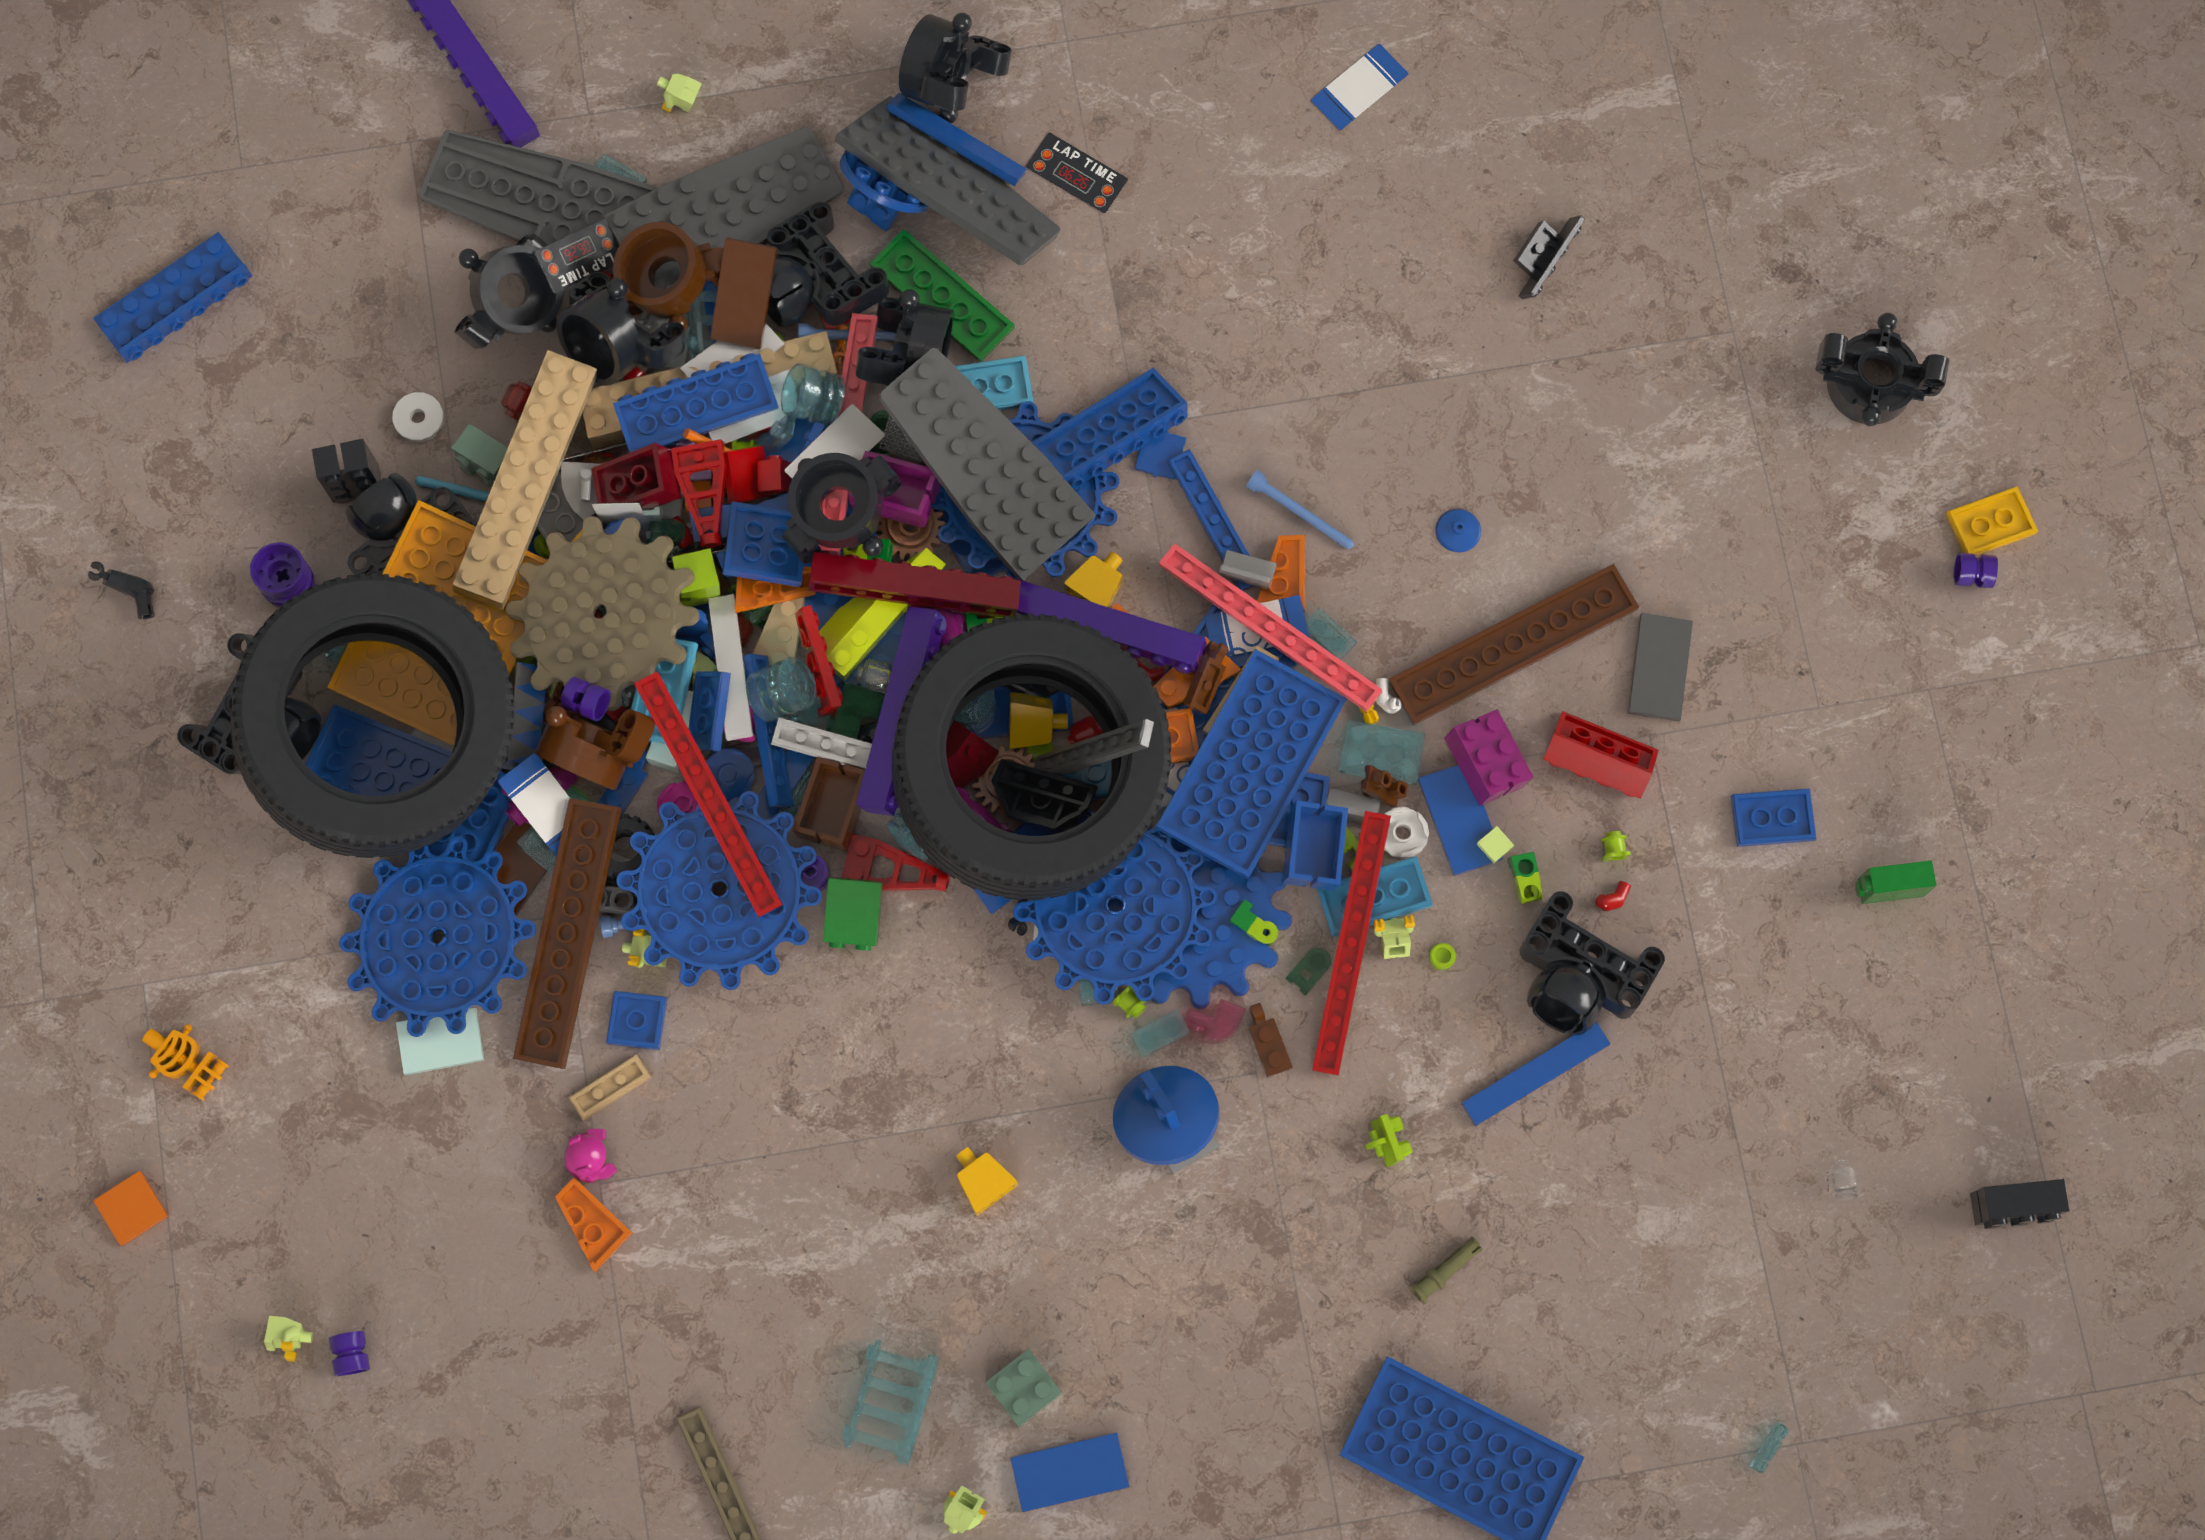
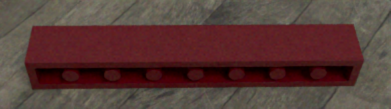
(914, 584)

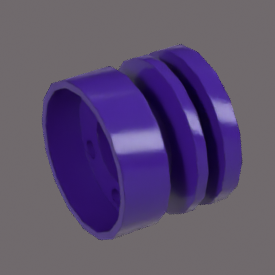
(276, 563)

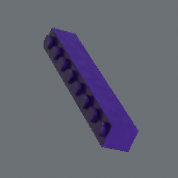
(477, 71)
(1135, 634)
(916, 647)

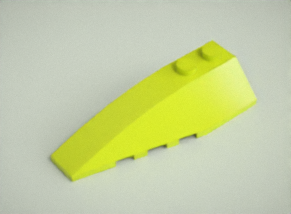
(863, 623)

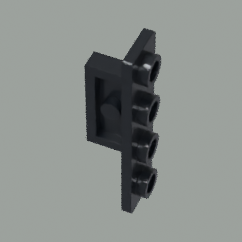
(1542, 252)

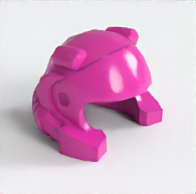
(587, 1155)

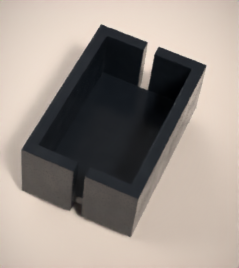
(359, 470)
(2019, 1203)

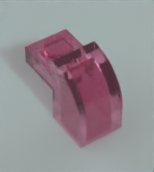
(1221, 1026)

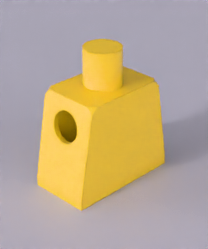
(1096, 580)
(1032, 720)
(983, 1180)

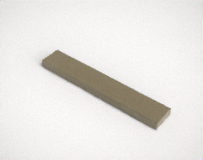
(717, 1475)

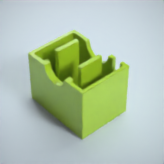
(705, 581)

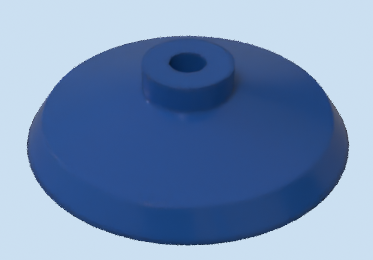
(1458, 530)

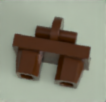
(1382, 786)

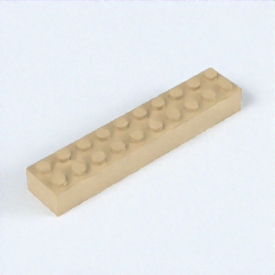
(600, 415)
(524, 480)

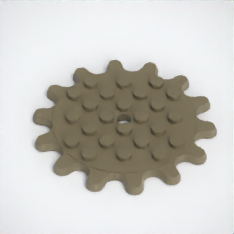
(608, 572)

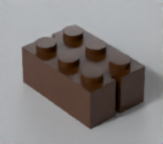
(829, 805)

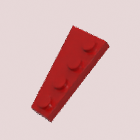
(817, 661)

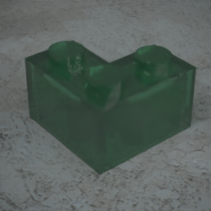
(856, 703)

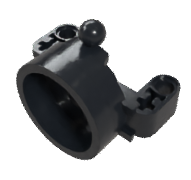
(941, 57)
(492, 316)
(917, 331)
(606, 336)
(1871, 403)
(823, 475)

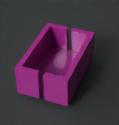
(914, 497)
(1488, 757)

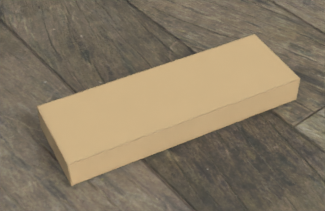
(609, 1087)

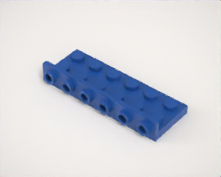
(173, 297)
(698, 403)
(1113, 428)

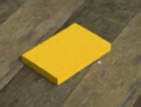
(1992, 522)

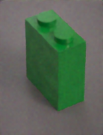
(1896, 882)
(853, 913)

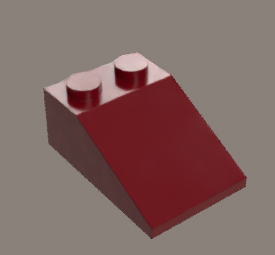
(638, 477)
(967, 755)

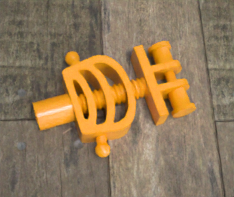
(169, 1049)

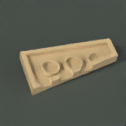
(780, 632)

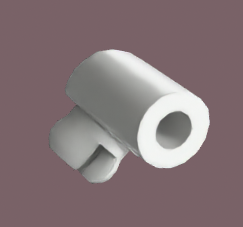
(1385, 700)

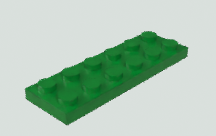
(976, 323)

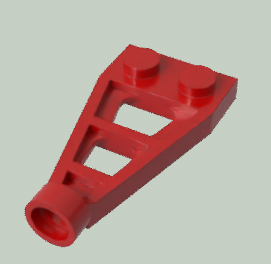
(699, 458)
(860, 860)

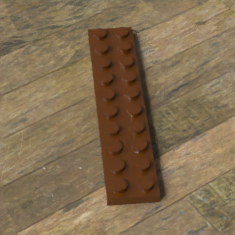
(1513, 644)
(567, 933)

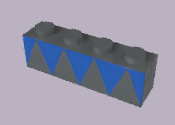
(528, 715)

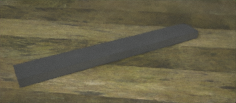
(1097, 749)

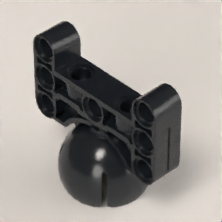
(815, 272)
(382, 516)
(300, 718)
(1574, 979)

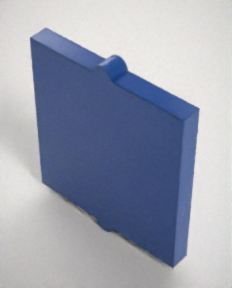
(1154, 455)

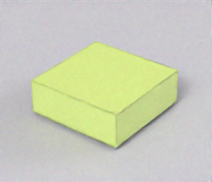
(1495, 844)

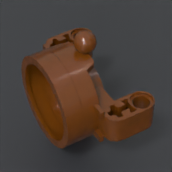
(646, 251)
(590, 748)

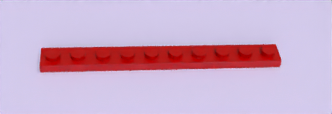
(708, 794)
(1351, 943)

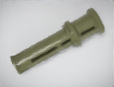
(1436, 1277)

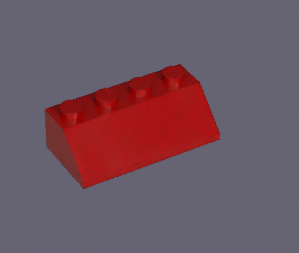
(1601, 755)

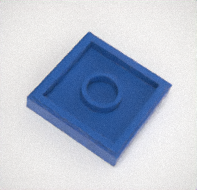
(636, 1020)

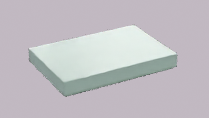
(439, 1047)

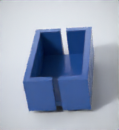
(1315, 845)

